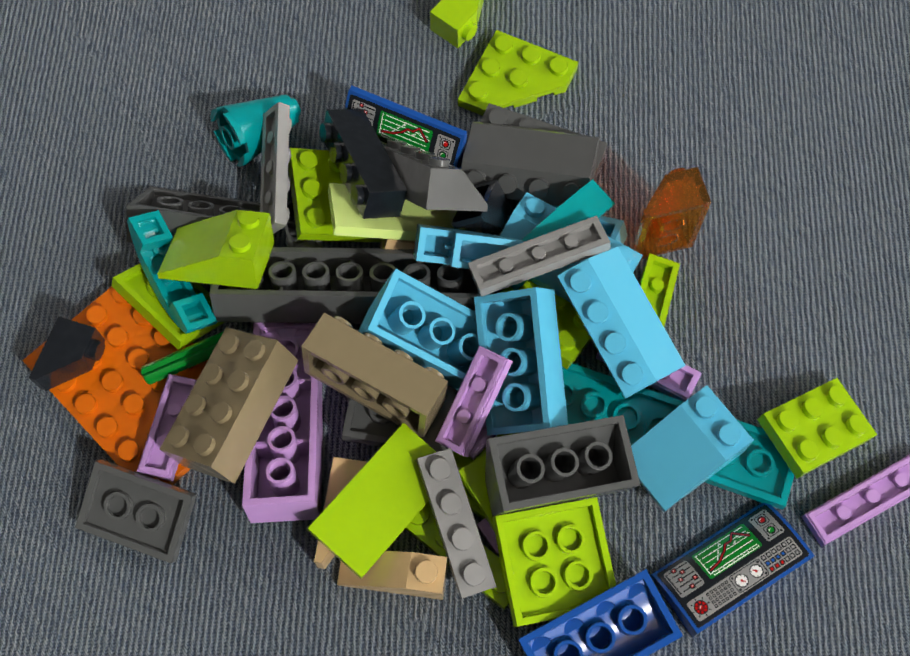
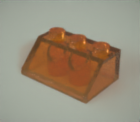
(673, 214)

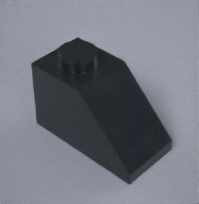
(486, 222)
(67, 353)

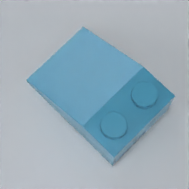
(688, 448)

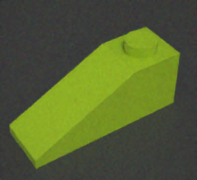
(456, 20)

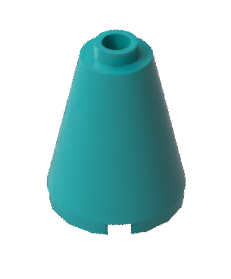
(242, 126)

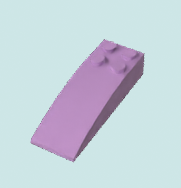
(286, 461)

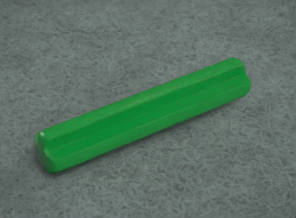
(179, 360)

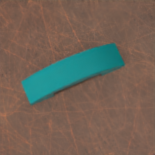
(582, 205)
(178, 298)

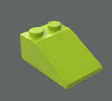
(221, 250)

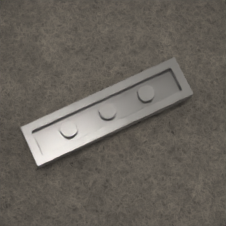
(274, 164)
(539, 256)
(456, 523)

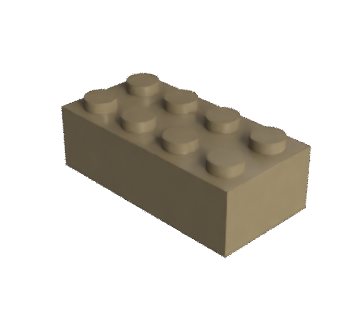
(374, 374)
(229, 404)

